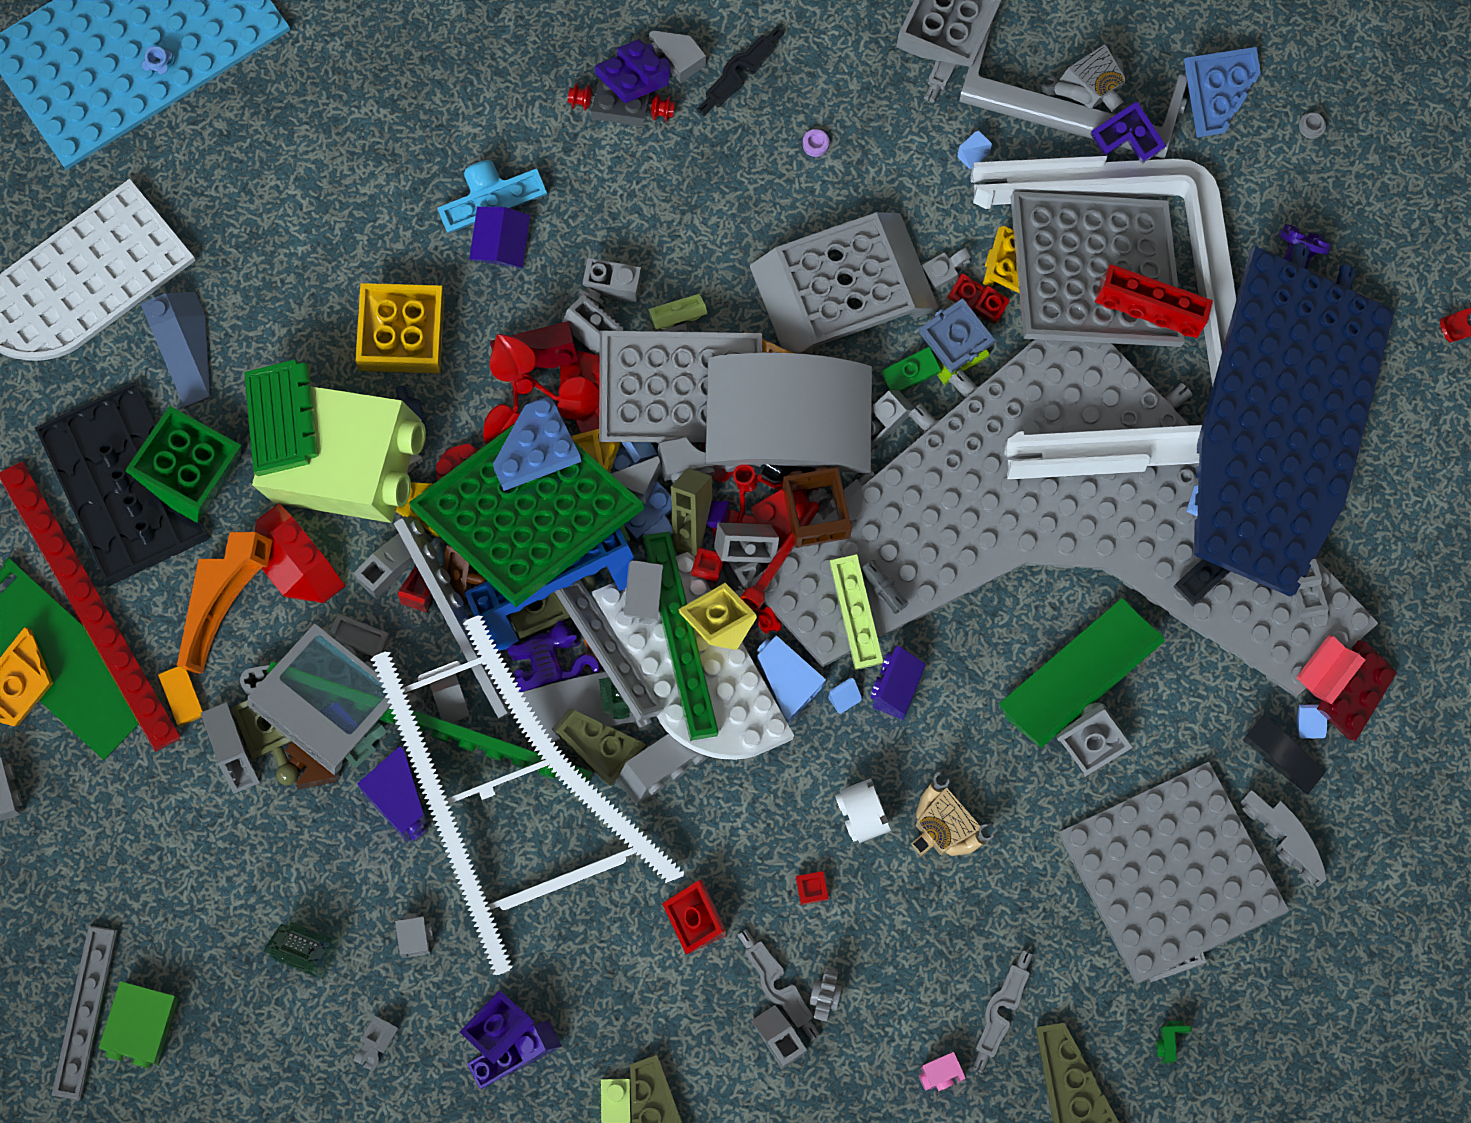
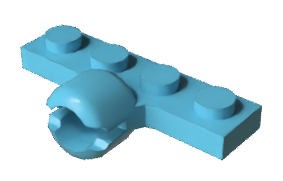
(489, 191)

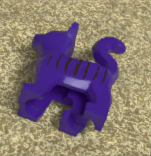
(545, 665)

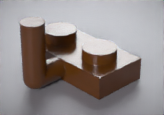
(460, 573)

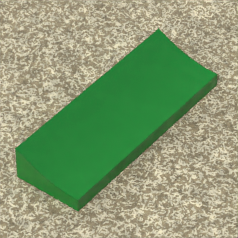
(1080, 673)

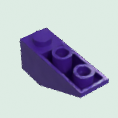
(531, 1046)

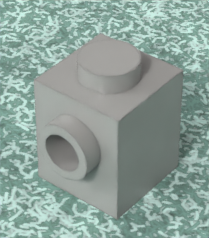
(413, 935)

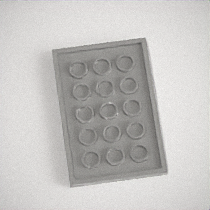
(658, 382)

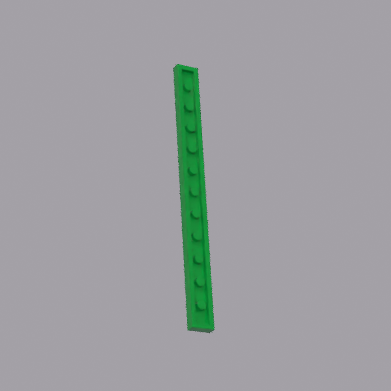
(470, 740)

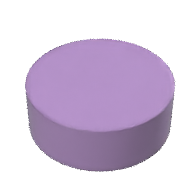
(815, 142)

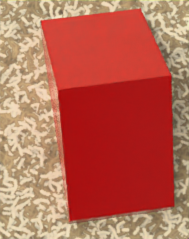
(415, 592)

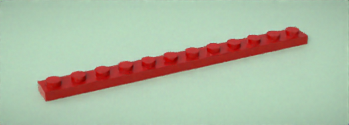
(89, 607)

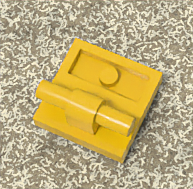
(1001, 261)

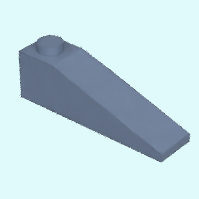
(181, 337)

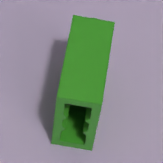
(138, 1025)

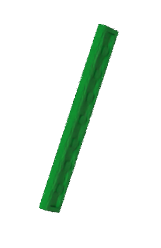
(681, 640)

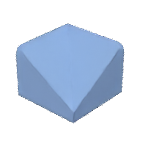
(974, 149)

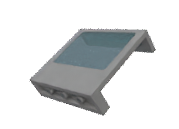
(321, 697)

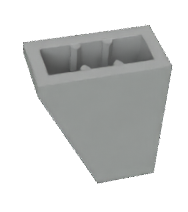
(229, 748)

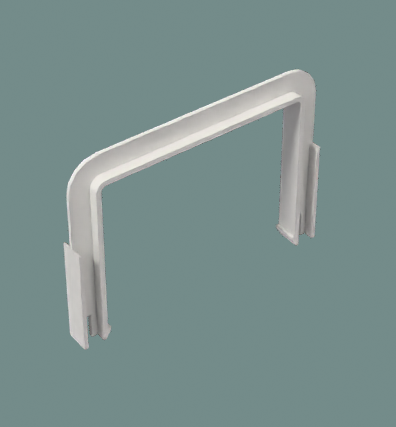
(1092, 176)

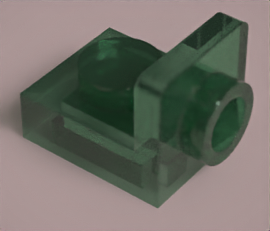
(612, 700)

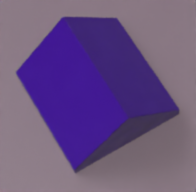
(499, 236)

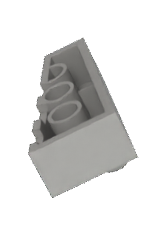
(656, 767)

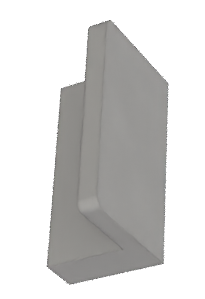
(643, 591)

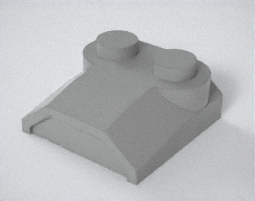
(1094, 738)

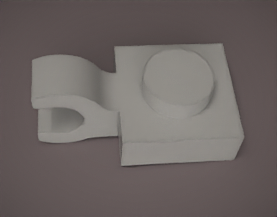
(943, 270)
(375, 1039)

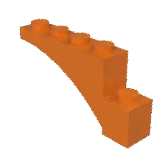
(214, 590)

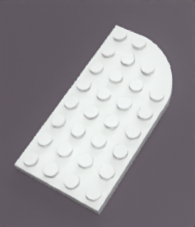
(87, 276)
(741, 702)

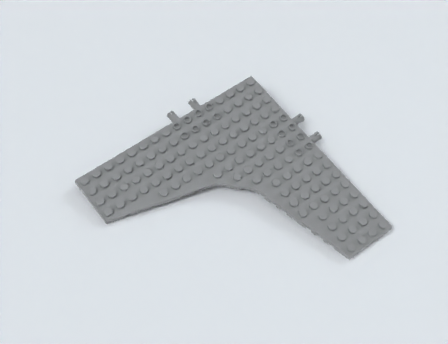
(953, 521)

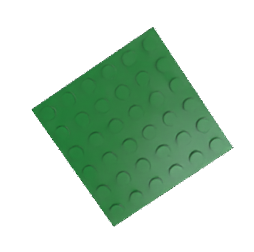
(529, 531)

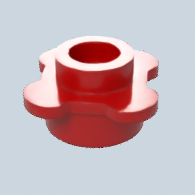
(768, 620)

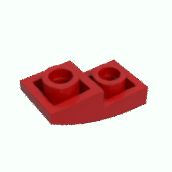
(982, 301)

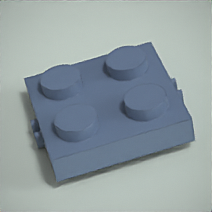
(956, 335)

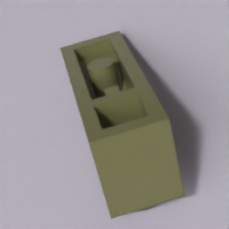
(690, 510)

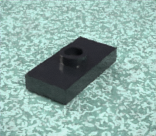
(1200, 581)

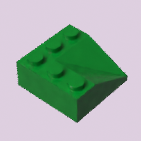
(184, 463)

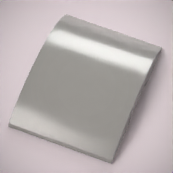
(788, 411)

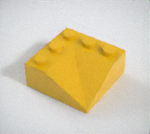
(400, 328)

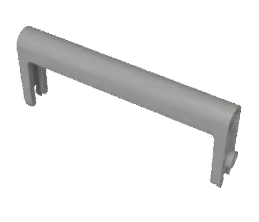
(1050, 110)

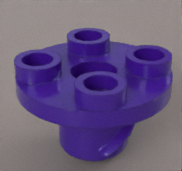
(1314, 241)

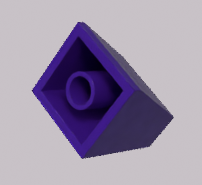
(395, 795)

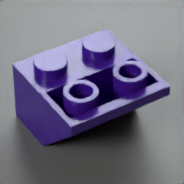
(899, 683)

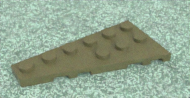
(1068, 1081)

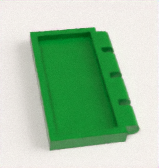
(279, 417)

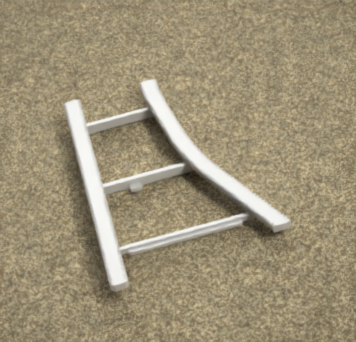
(553, 759)

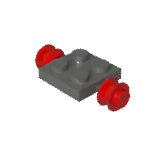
(611, 108)

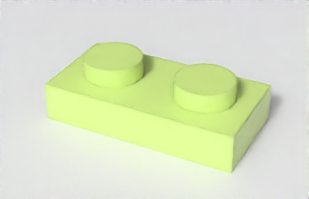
(677, 311)

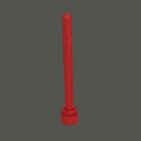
(755, 594)

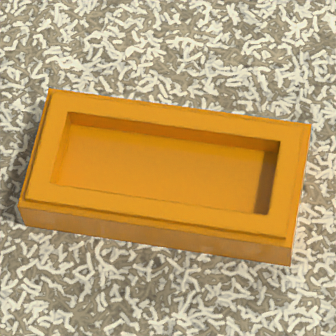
(181, 695)

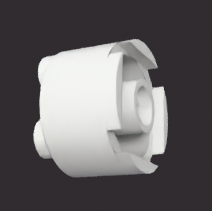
(864, 811)

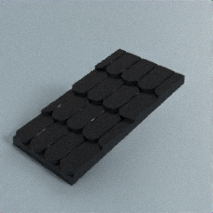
(117, 514)

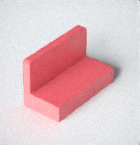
(1330, 669)

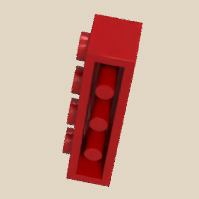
(1153, 301)

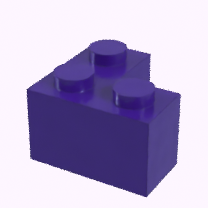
(1131, 127)

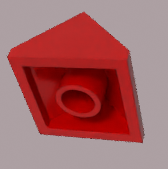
(694, 917)

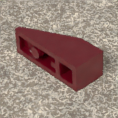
(551, 344)

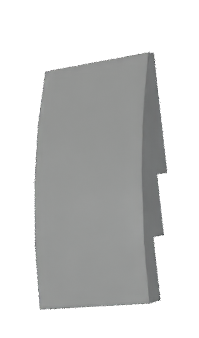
(579, 694)

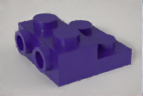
(634, 71)
(496, 1027)

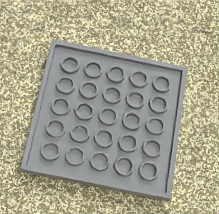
(1066, 249)
(1173, 873)

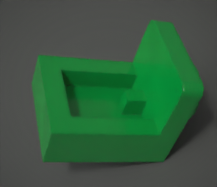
(1166, 1045)

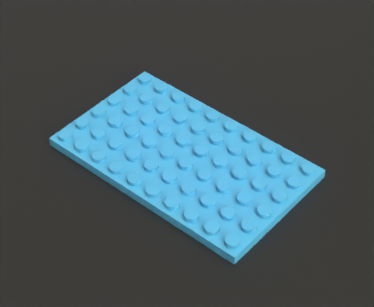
(83, 70)

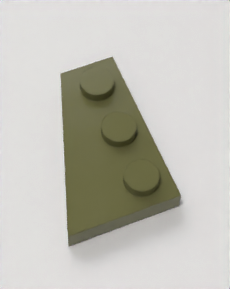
(597, 744)

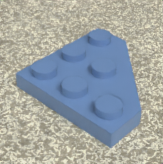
(1219, 87)
(535, 446)

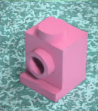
(941, 1073)

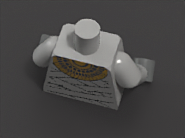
(1091, 80)

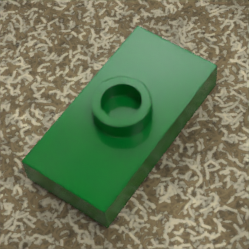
(911, 370)

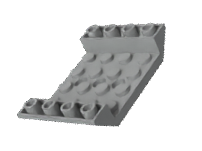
(810, 303)

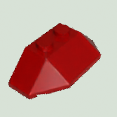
(295, 561)

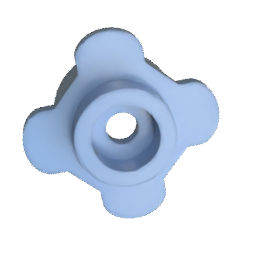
(150, 56)

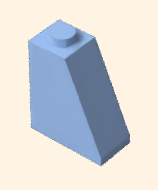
(788, 677)

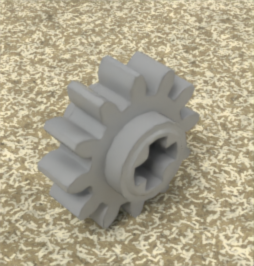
(825, 995)

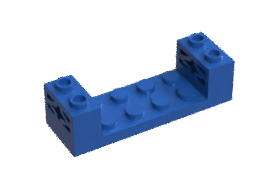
(491, 604)

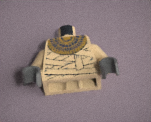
(947, 823)

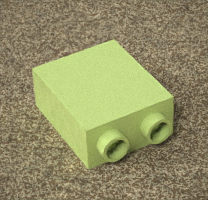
(360, 458)

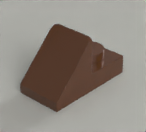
(314, 773)

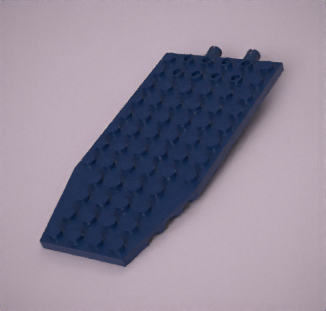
(1285, 418)

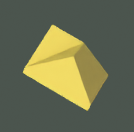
(720, 617)

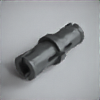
(884, 587)

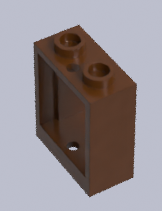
(820, 532)

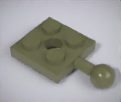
(529, 622)
(263, 741)

